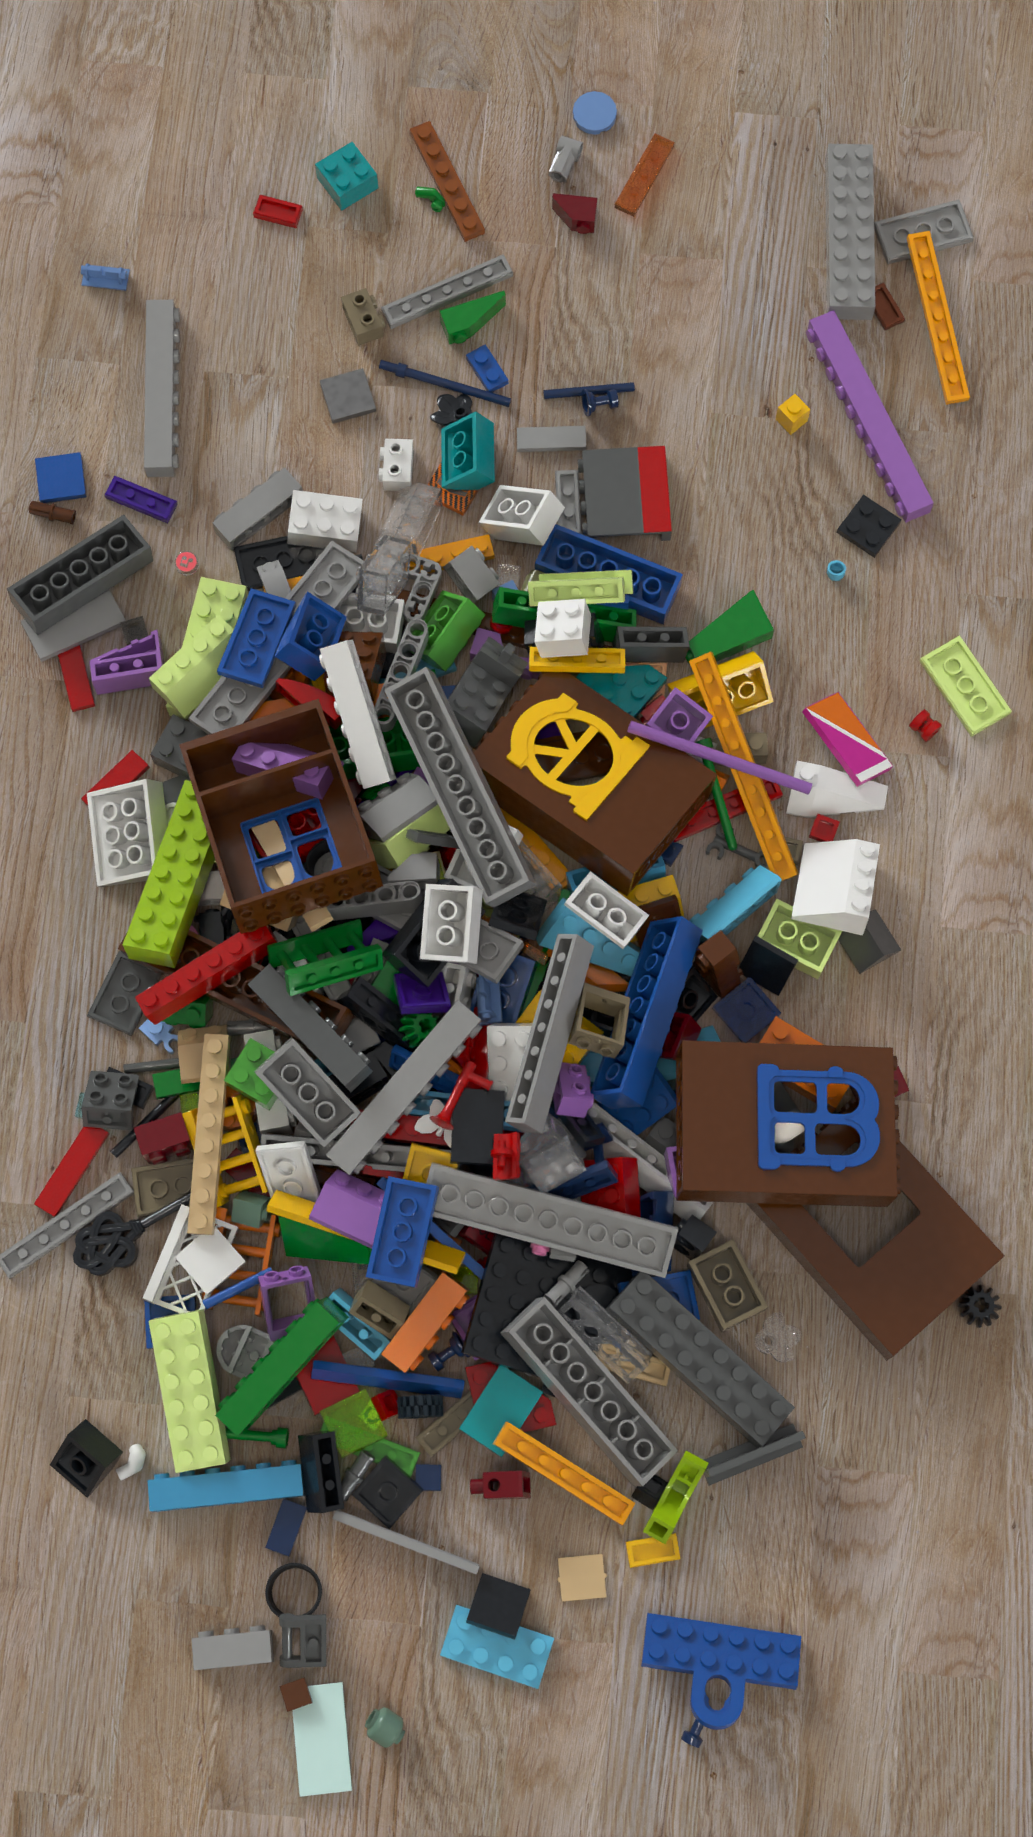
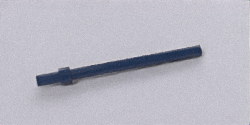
(402, 370)

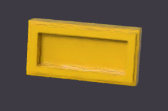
(652, 1551)

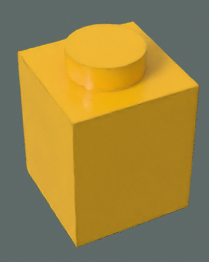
(792, 414)

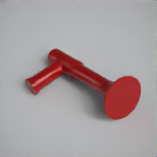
(443, 1119)

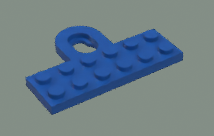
(722, 1653)

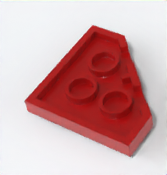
(541, 1414)

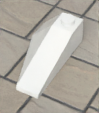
(833, 793)

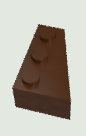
(718, 964)

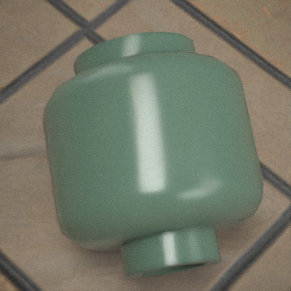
(385, 1727)

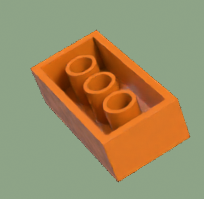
(784, 1033)
(425, 1322)

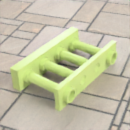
(591, 586)

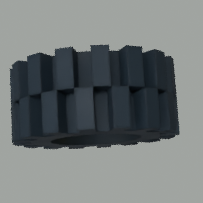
(420, 1406)

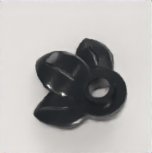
(451, 408)

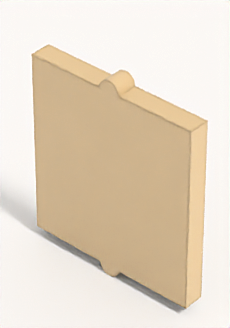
(582, 1577)

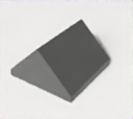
(871, 948)

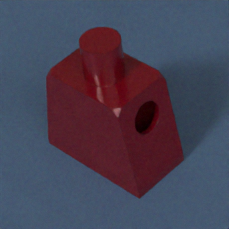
(512, 1485)

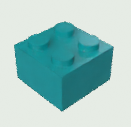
(346, 176)

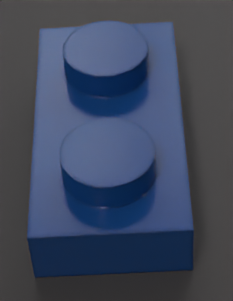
(487, 369)

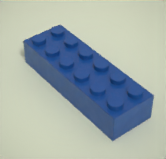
(653, 584)

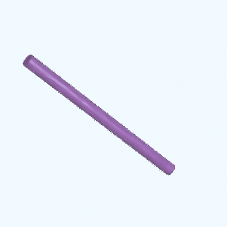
(719, 757)

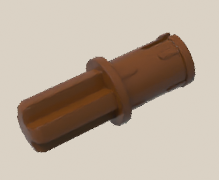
(52, 512)

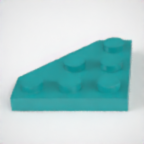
(627, 690)

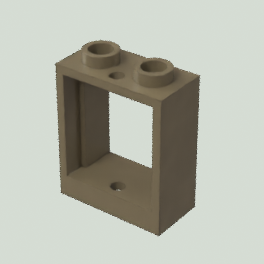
(613, 1005)

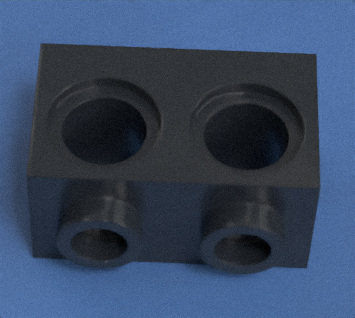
(693, 1237)

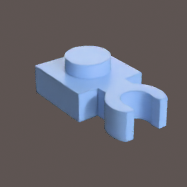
(159, 1033)

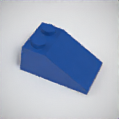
(310, 629)

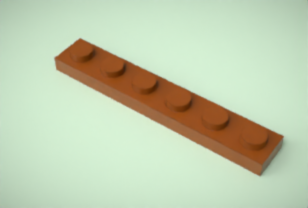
(447, 181)

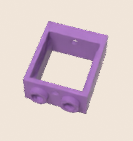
(271, 1279)

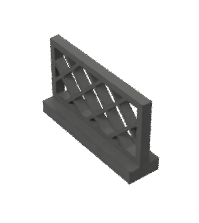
(748, 1456)

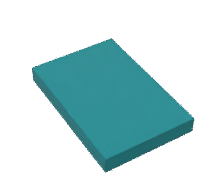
(503, 1400)

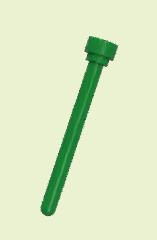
(719, 801)
(277, 1437)

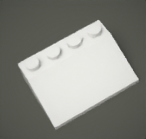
(126, 830)
(836, 884)

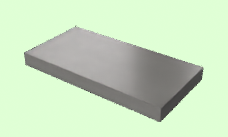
(944, 221)
(81, 626)

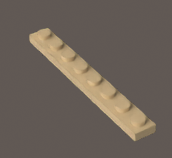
(209, 1134)

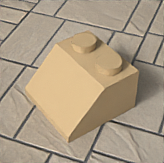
(191, 1050)

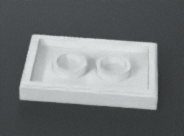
(289, 1169)

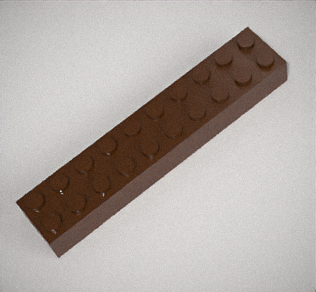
(242, 999)

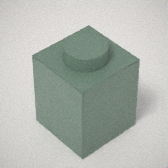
(250, 1209)

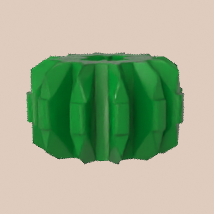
(415, 1024)

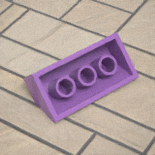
(258, 757)
(349, 1207)

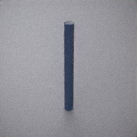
(596, 390)

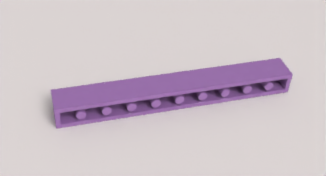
(869, 416)

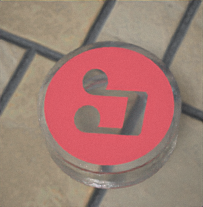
(186, 563)

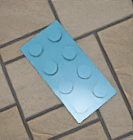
(516, 1659)

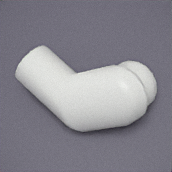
(134, 1464)

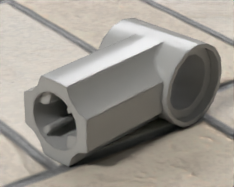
(566, 153)

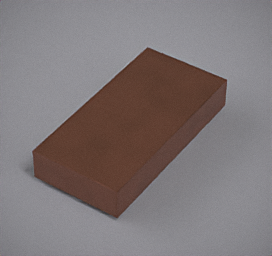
(886, 308)

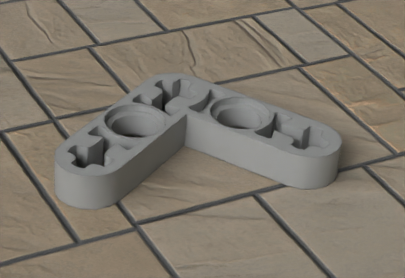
(422, 581)

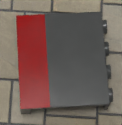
(625, 492)

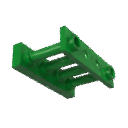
(329, 970)

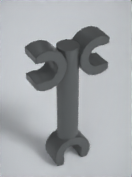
(720, 844)

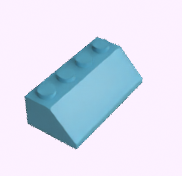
(737, 903)

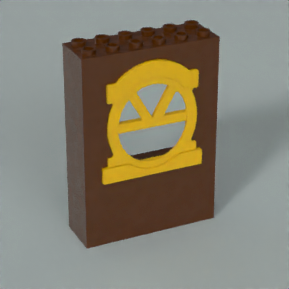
(606, 826)

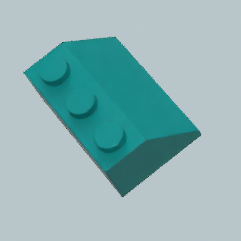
(468, 453)

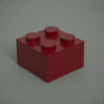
(163, 1139)

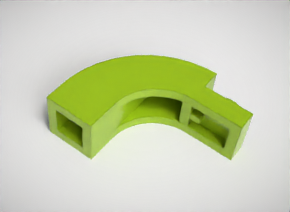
(675, 1497)

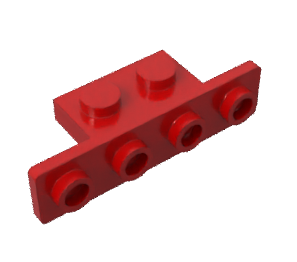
(476, 1052)

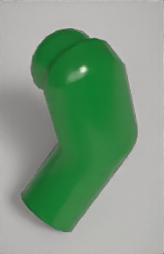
(433, 195)

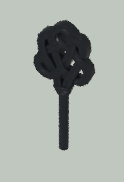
(126, 1244)

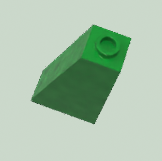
(733, 631)
(313, 1243)

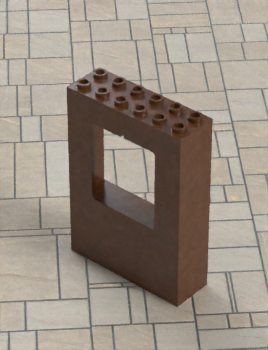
(907, 1278)

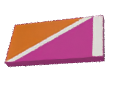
(847, 739)

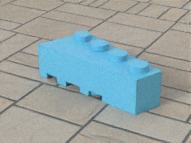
(605, 951)

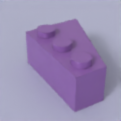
(128, 666)

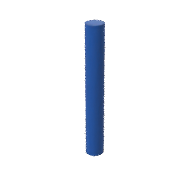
(233, 1290)

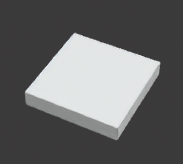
(210, 1260)

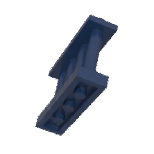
(595, 1176)

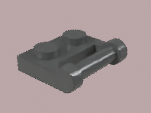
(311, 1640)

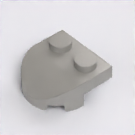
(241, 1348)

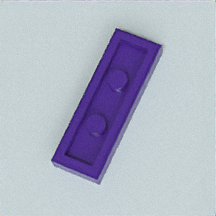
(141, 499)

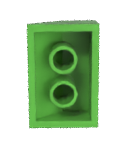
(449, 626)

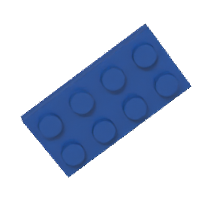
(256, 638)
(402, 1232)

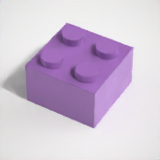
(680, 716)

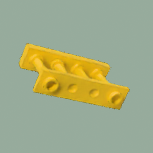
(243, 1109)

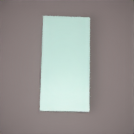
(322, 1742)

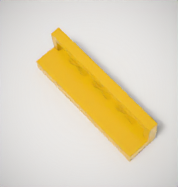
(597, 661)

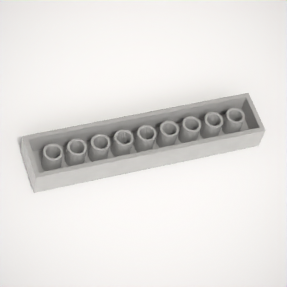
(460, 787)

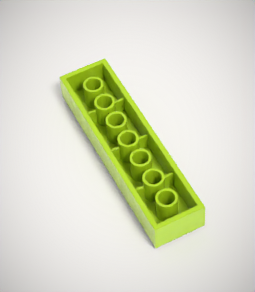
(172, 886)

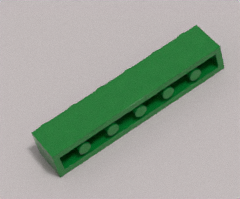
(513, 609)

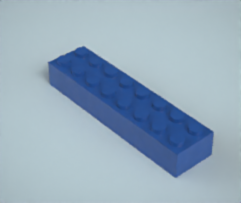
(654, 997)

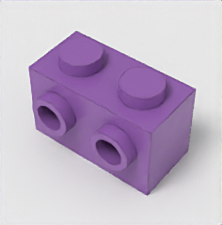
(572, 1091)

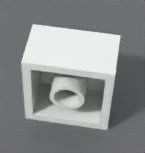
(562, 628)

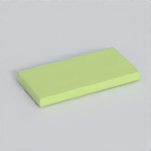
(965, 686)

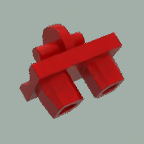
(506, 1156)

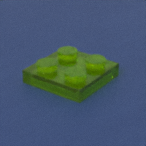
(354, 1423)

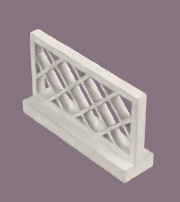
(167, 1262)

